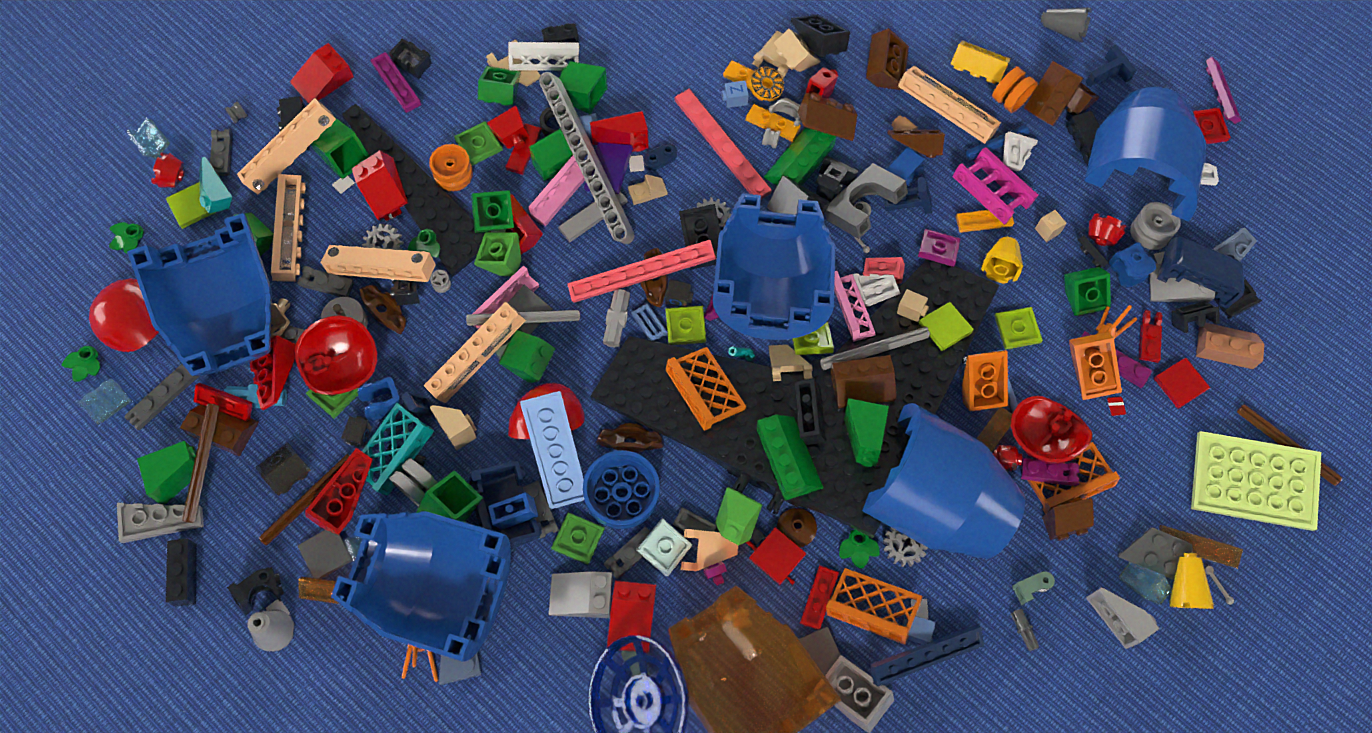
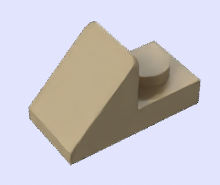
(648, 190)

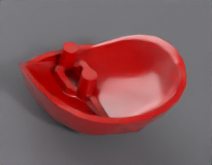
(121, 317)
(335, 355)
(573, 407)
(1049, 430)

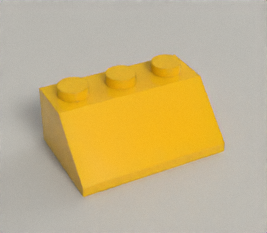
(980, 62)

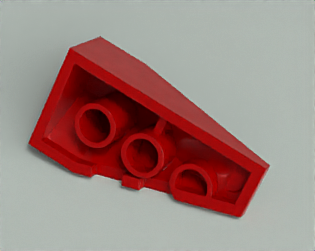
(272, 371)
(338, 499)

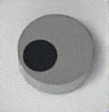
(864, 207)

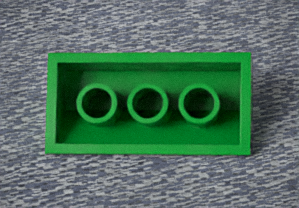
(802, 157)
(788, 456)

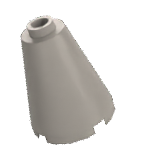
(271, 629)

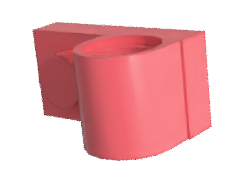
(885, 266)

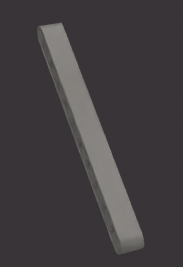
(592, 162)

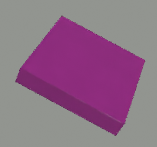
(939, 247)

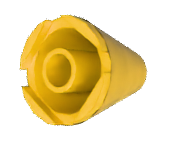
(1191, 584)

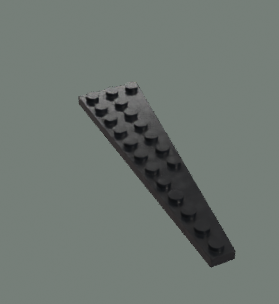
(426, 200)

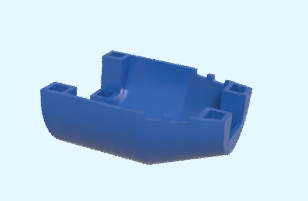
(1157, 133)
(774, 271)
(209, 298)
(948, 490)
(427, 581)

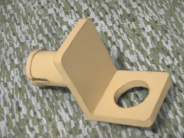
(278, 318)

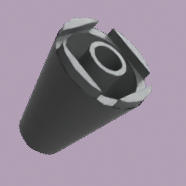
(1068, 21)

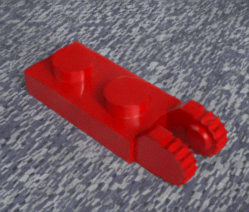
(1150, 338)

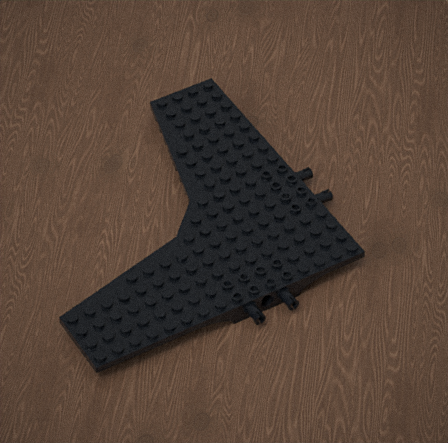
(644, 392)

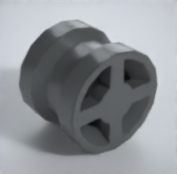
(236, 112)

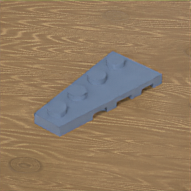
(1237, 245)
(455, 670)

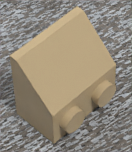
(795, 51)
(455, 424)

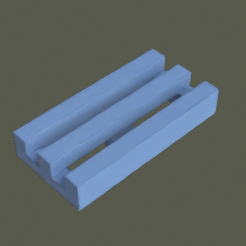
(656, 335)

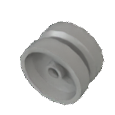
(1154, 226)
(413, 485)

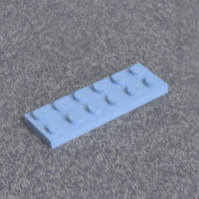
(554, 449)

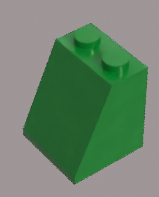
(584, 84)
(340, 148)
(866, 430)
(167, 471)
(451, 498)

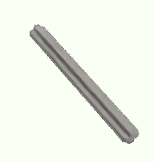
(530, 317)
(876, 347)

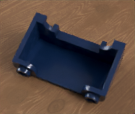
(1204, 267)
(496, 485)

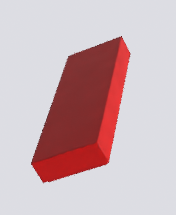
(520, 157)
(227, 402)
(819, 597)

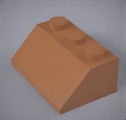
(1230, 346)

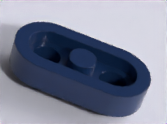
(661, 157)

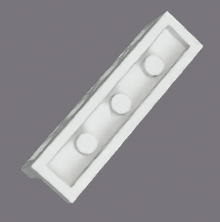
(543, 52)

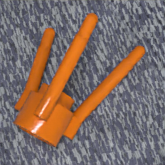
(1111, 328)
(414, 660)

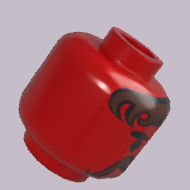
(1008, 457)

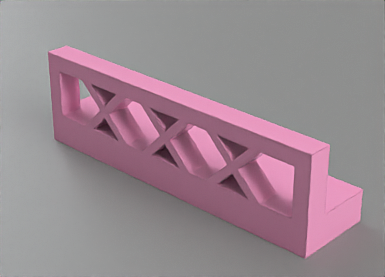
(557, 192)
(506, 292)
(848, 308)

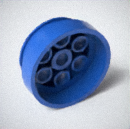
(619, 464)

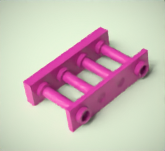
(1004, 177)

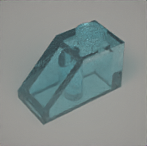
(1146, 582)

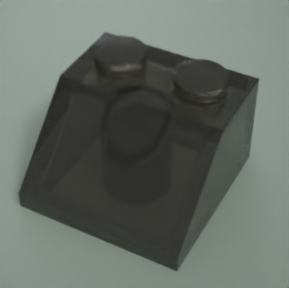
(283, 469)

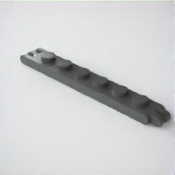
(160, 397)

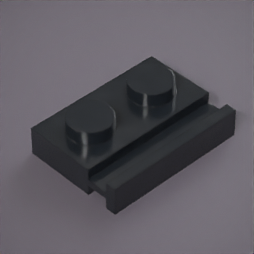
(1087, 247)
(1246, 302)

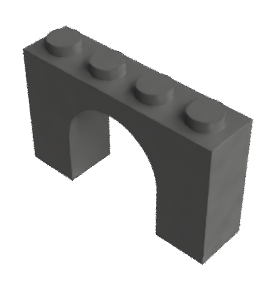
(871, 182)

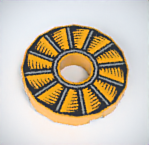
(772, 77)

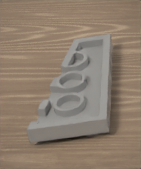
(147, 521)

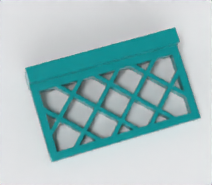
(412, 445)

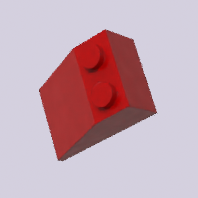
(321, 74)
(623, 129)
(380, 184)
(631, 612)

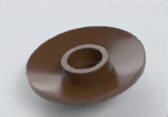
(801, 536)

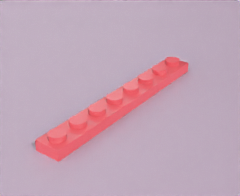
(722, 144)
(641, 271)

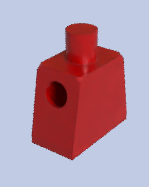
(824, 81)
(510, 128)

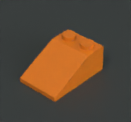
(1096, 365)
(986, 381)

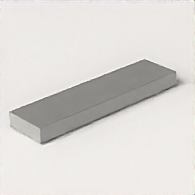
(585, 220)

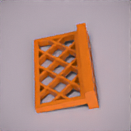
(692, 396)
(1083, 490)
(869, 621)

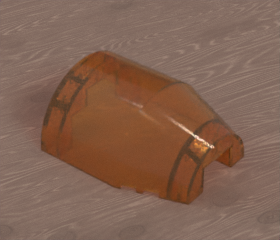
(748, 670)

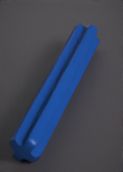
(994, 143)

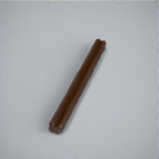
(1282, 439)
(200, 463)
(300, 505)

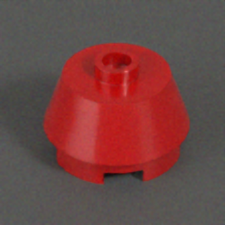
(168, 171)
(1105, 230)

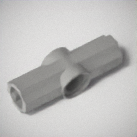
(616, 318)

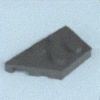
(1157, 552)

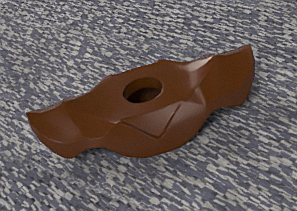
(655, 290)
(392, 318)
(644, 439)

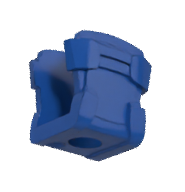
(1132, 265)
(371, 391)

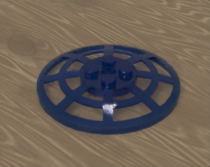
(637, 687)

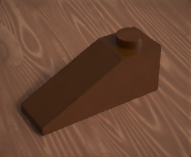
(924, 141)

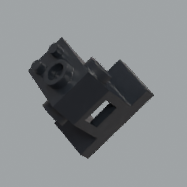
(834, 175)
(253, 584)

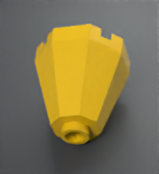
(1003, 261)

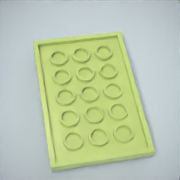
(1256, 481)

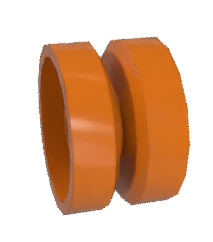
(1014, 89)
(451, 167)

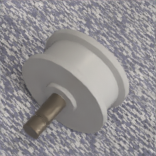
(345, 307)

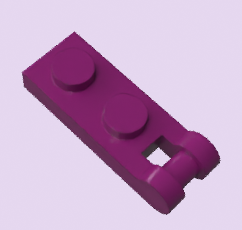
(1050, 473)

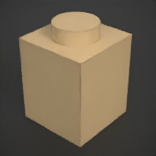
(1050, 225)
(913, 305)

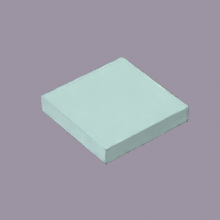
(664, 547)

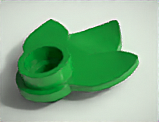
(124, 236)
(422, 244)
(81, 365)
(858, 551)

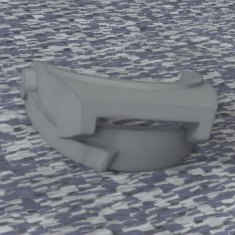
(781, 106)

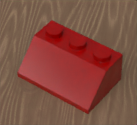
(524, 227)

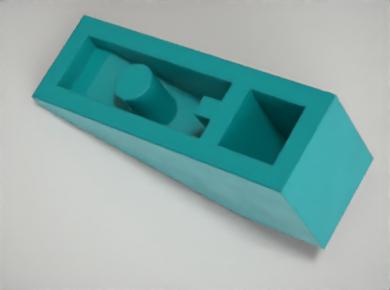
(213, 192)

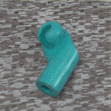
(746, 353)

